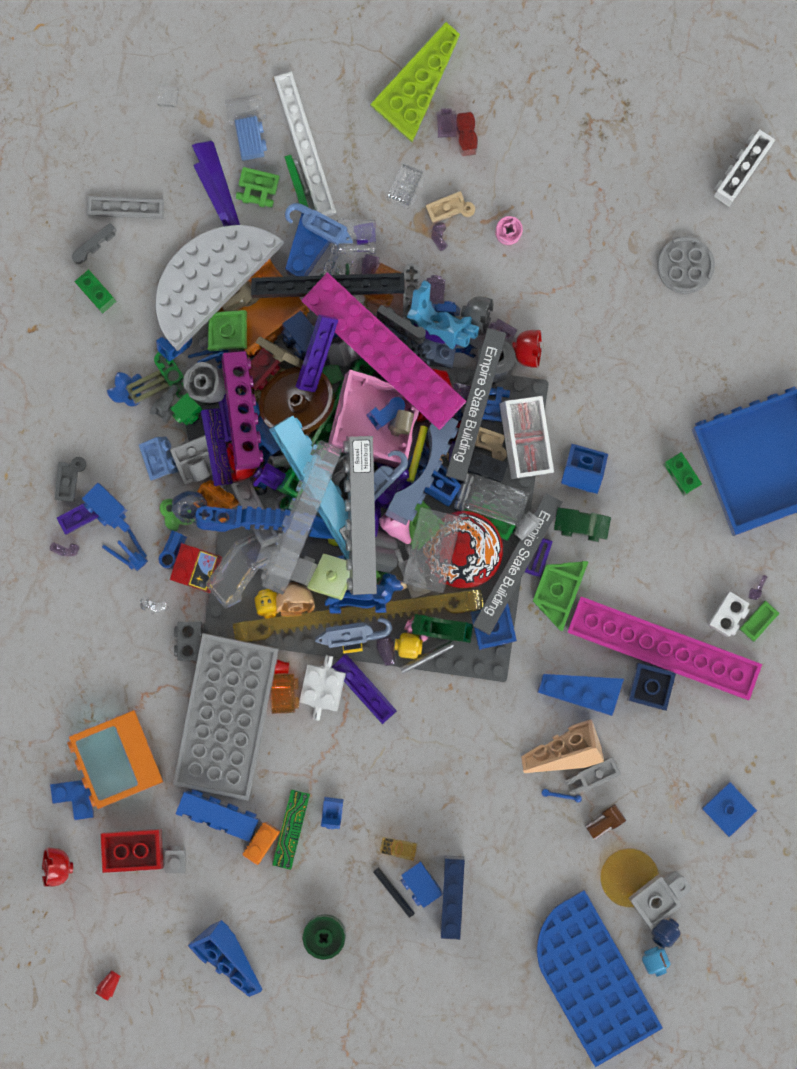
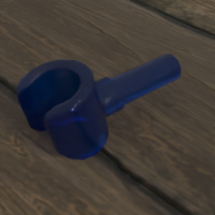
(466, 350)

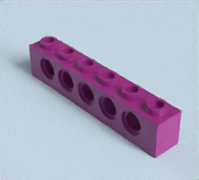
(242, 458)

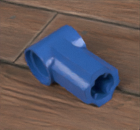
(172, 548)

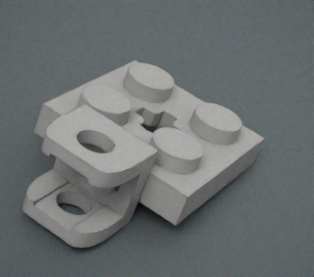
(667, 891)

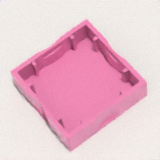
(357, 398)

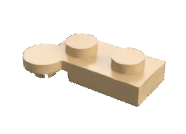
(449, 207)
(491, 442)

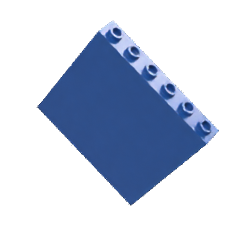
(753, 460)

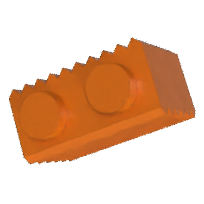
(261, 843)

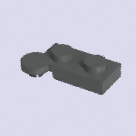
(67, 479)

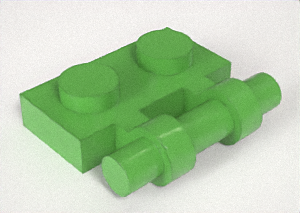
(258, 181)

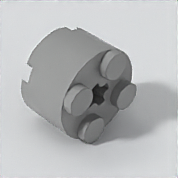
(203, 373)

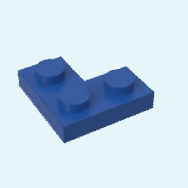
(74, 792)

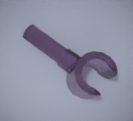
(756, 593)

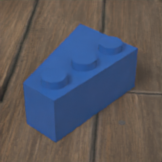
(305, 251)
(442, 487)

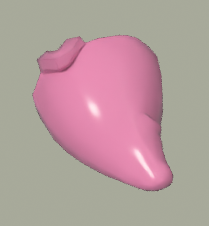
(396, 528)

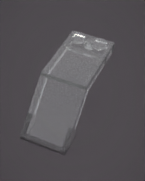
(238, 569)

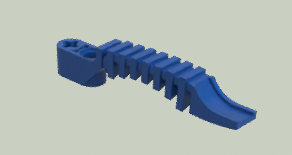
(249, 515)

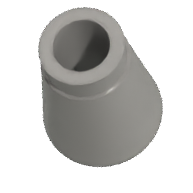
(527, 524)

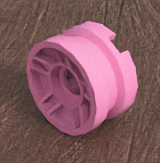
(514, 236)

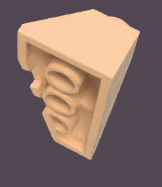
(569, 751)

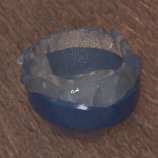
(186, 504)

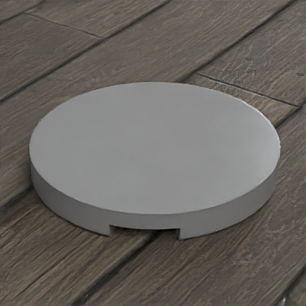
(685, 265)

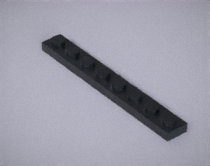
(354, 283)

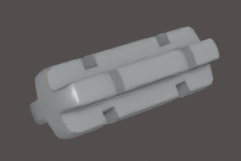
(463, 492)

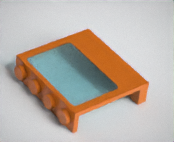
(114, 760)

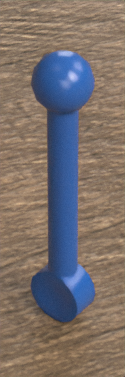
(577, 798)

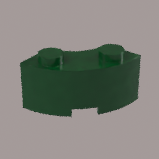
(584, 524)

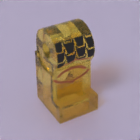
(399, 848)

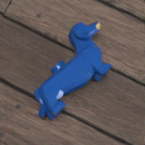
(384, 594)

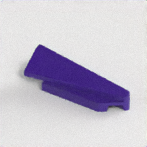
(214, 182)

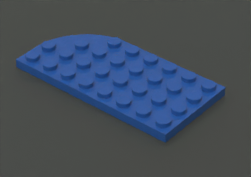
(593, 981)

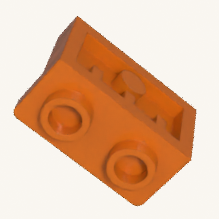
(217, 497)

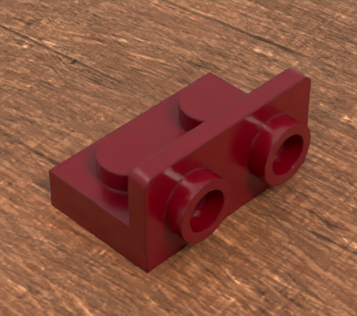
(261, 368)

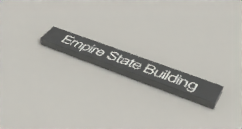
(476, 404)
(516, 566)

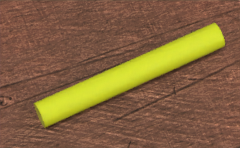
(417, 453)

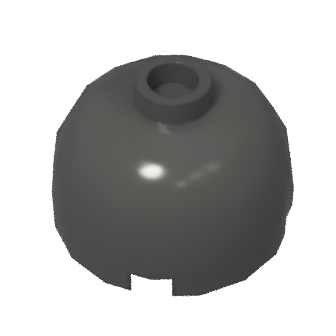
(479, 310)

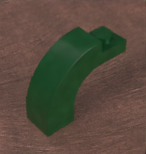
(442, 628)

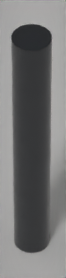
(393, 892)

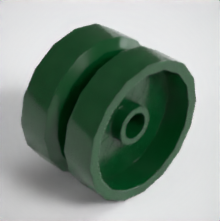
(324, 948)

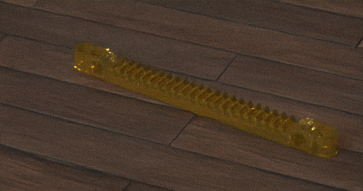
(248, 630)

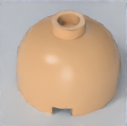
(295, 600)

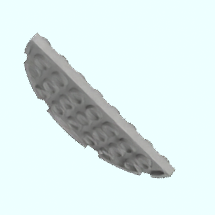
(208, 275)

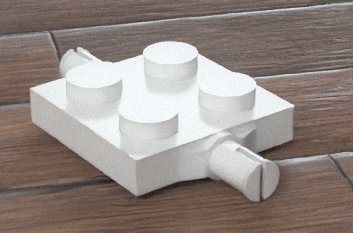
(322, 687)

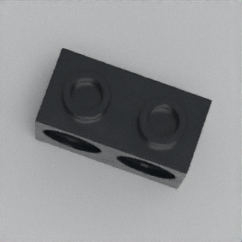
(487, 467)

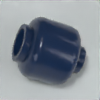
(666, 933)

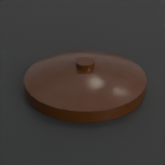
(282, 400)

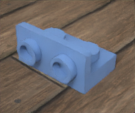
(158, 457)

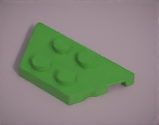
(558, 590)

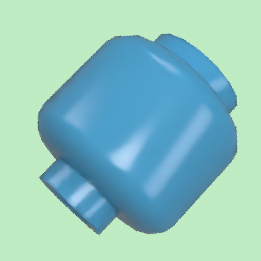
(656, 961)

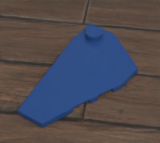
(223, 951)

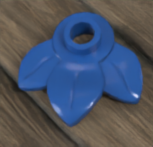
(119, 393)

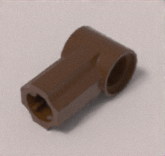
(610, 819)

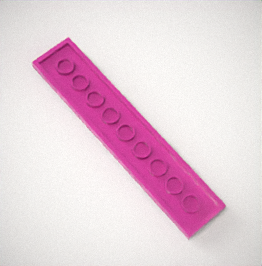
(385, 352)
(664, 648)

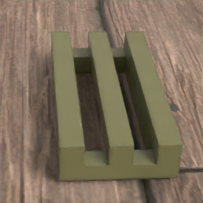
(160, 379)

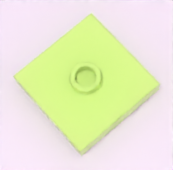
(330, 577)

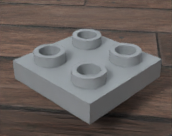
(192, 460)

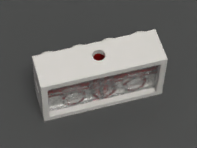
(526, 437)

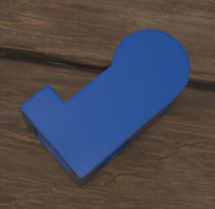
(168, 351)
(388, 413)

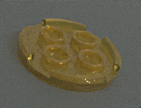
(625, 874)

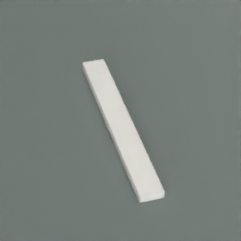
(304, 144)

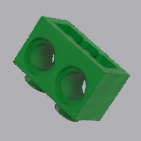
(95, 291)
(682, 474)

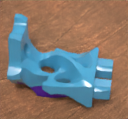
(448, 330)

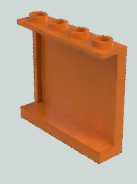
(268, 314)

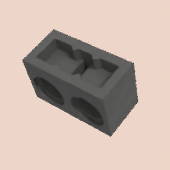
(183, 641)

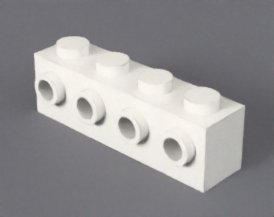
(741, 172)

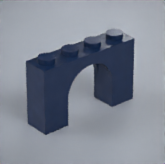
(452, 897)

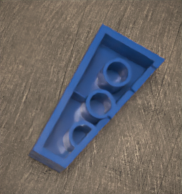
(588, 692)
(218, 815)

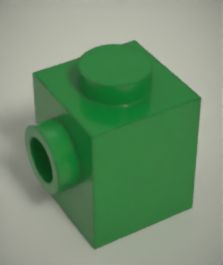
(186, 410)

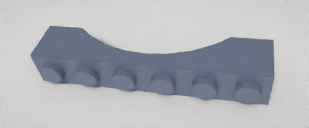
(405, 501)

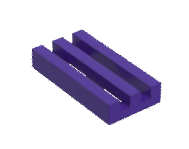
(532, 571)

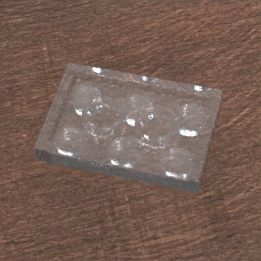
(497, 500)

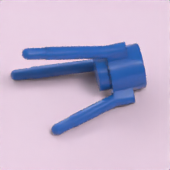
(217, 355)
(136, 559)

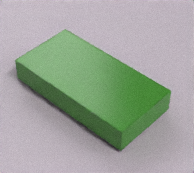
(759, 621)

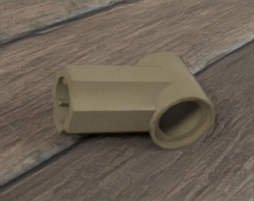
(240, 299)
(401, 423)

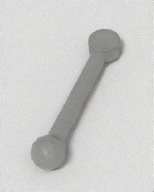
(305, 189)

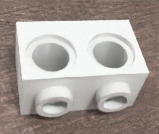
(725, 611)

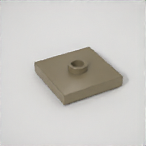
(279, 353)

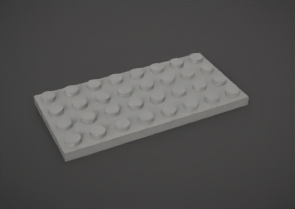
(225, 716)

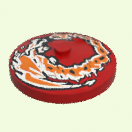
(476, 551)

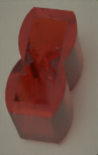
(466, 131)

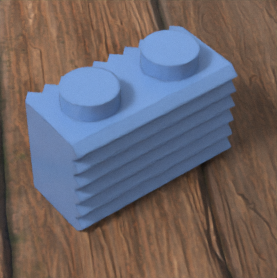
(250, 139)

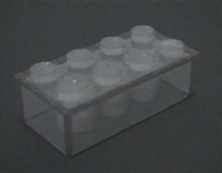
(432, 549)

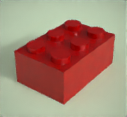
(132, 850)

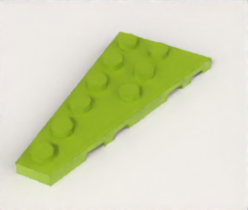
(411, 91)

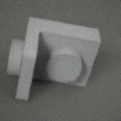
(175, 859)

